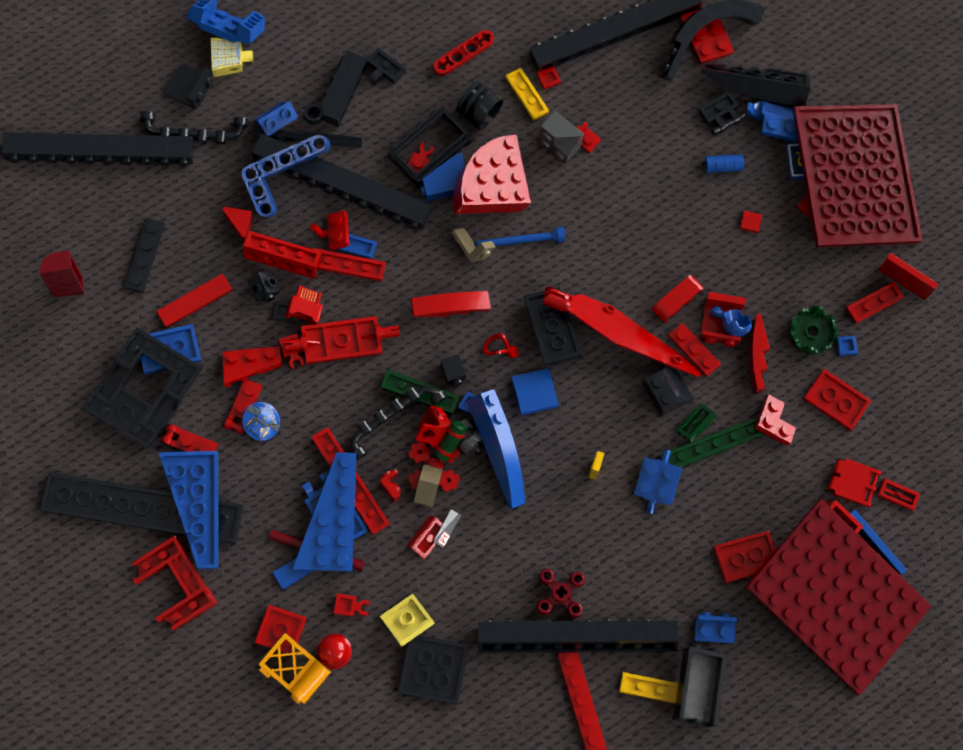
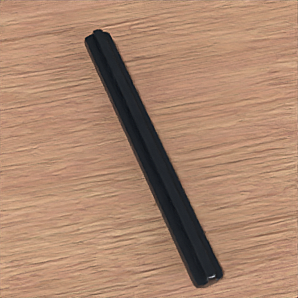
(299, 136)

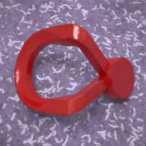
(511, 351)

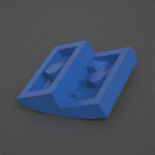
(535, 391)

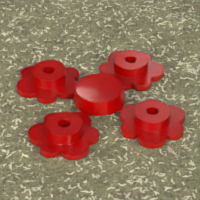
(434, 462)

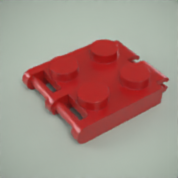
(853, 481)

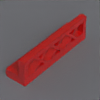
(282, 253)

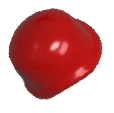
(334, 651)

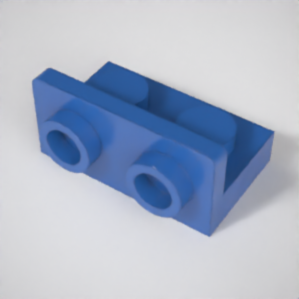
(276, 117)
(715, 628)

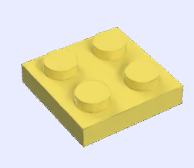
(407, 620)

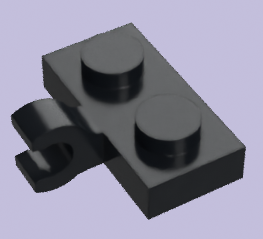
(384, 66)

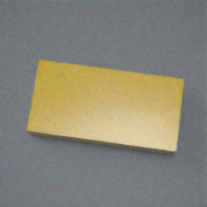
(596, 464)

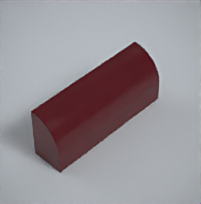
(61, 274)

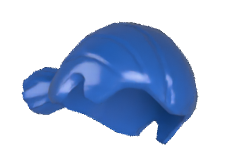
(733, 321)

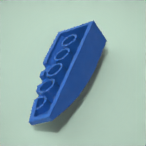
(499, 445)

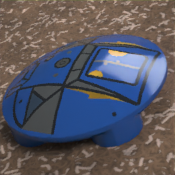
(261, 421)

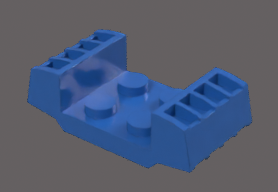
(224, 25)

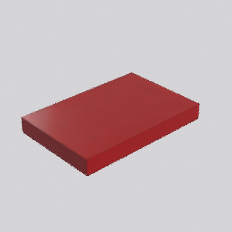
(908, 276)
(837, 400)
(744, 556)

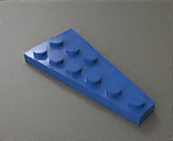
(196, 494)
(331, 529)

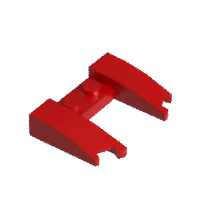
(174, 555)

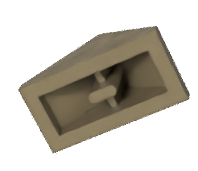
(428, 485)

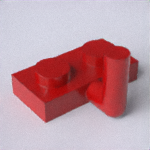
(337, 230)

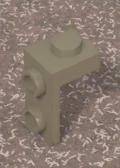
(472, 252)

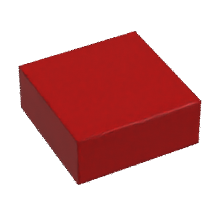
(548, 77)
(751, 221)

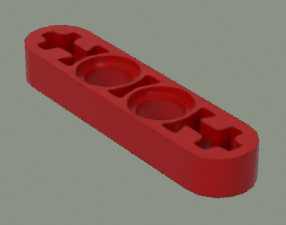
(465, 55)

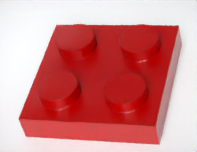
(275, 624)

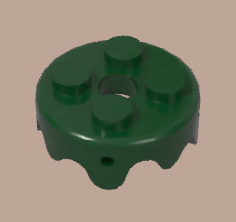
(819, 320)

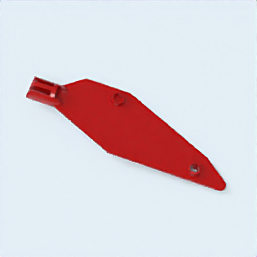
(617, 328)

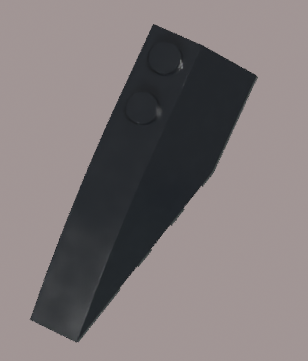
(773, 86)

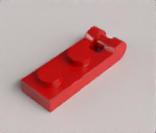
(246, 396)
(187, 441)

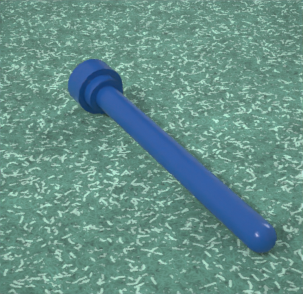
(557, 235)

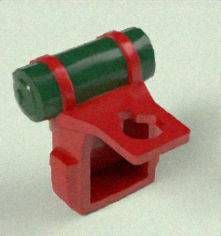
(440, 432)

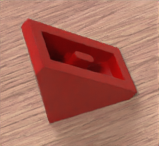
(239, 220)

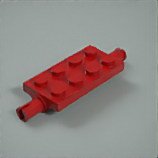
(341, 340)

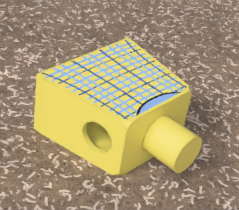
(228, 57)

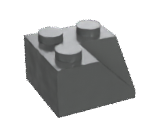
(560, 137)

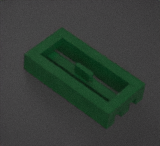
(699, 424)

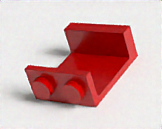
(712, 327)

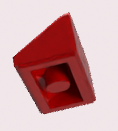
(423, 540)

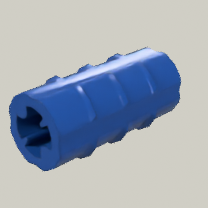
(724, 163)

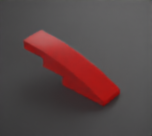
(450, 303)
(758, 347)

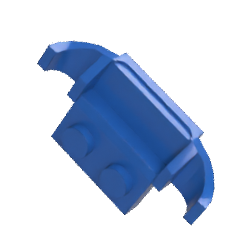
(776, 120)

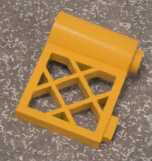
(304, 682)

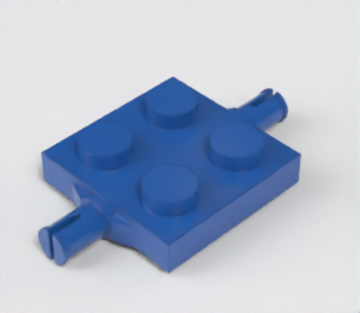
(658, 481)

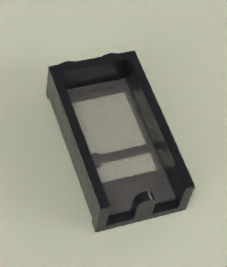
(700, 686)

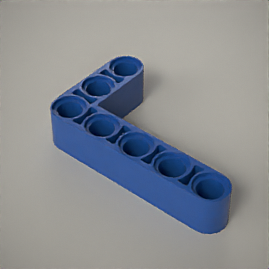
(278, 166)

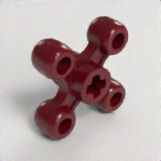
(567, 588)

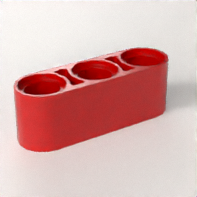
(676, 298)

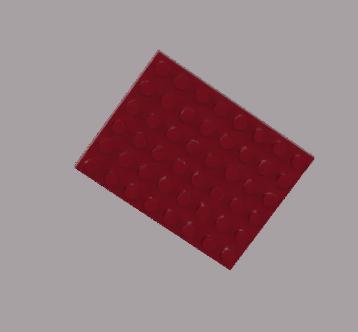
(856, 175)
(838, 596)

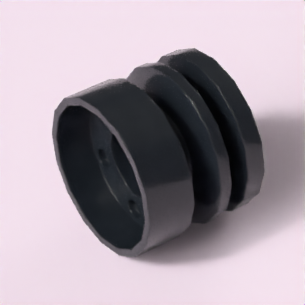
(478, 104)

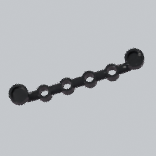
(200, 134)
(396, 407)

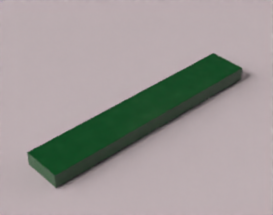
(714, 443)

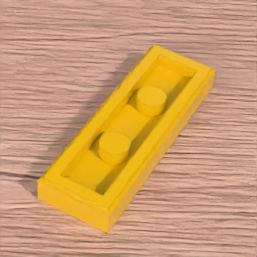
(526, 94)
(648, 687)

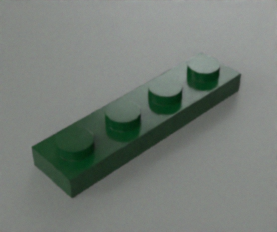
(400, 384)

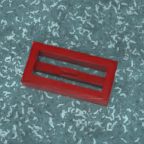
(893, 500)

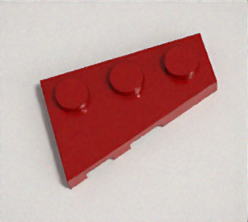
(247, 362)

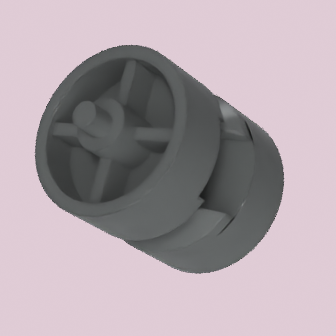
(471, 440)

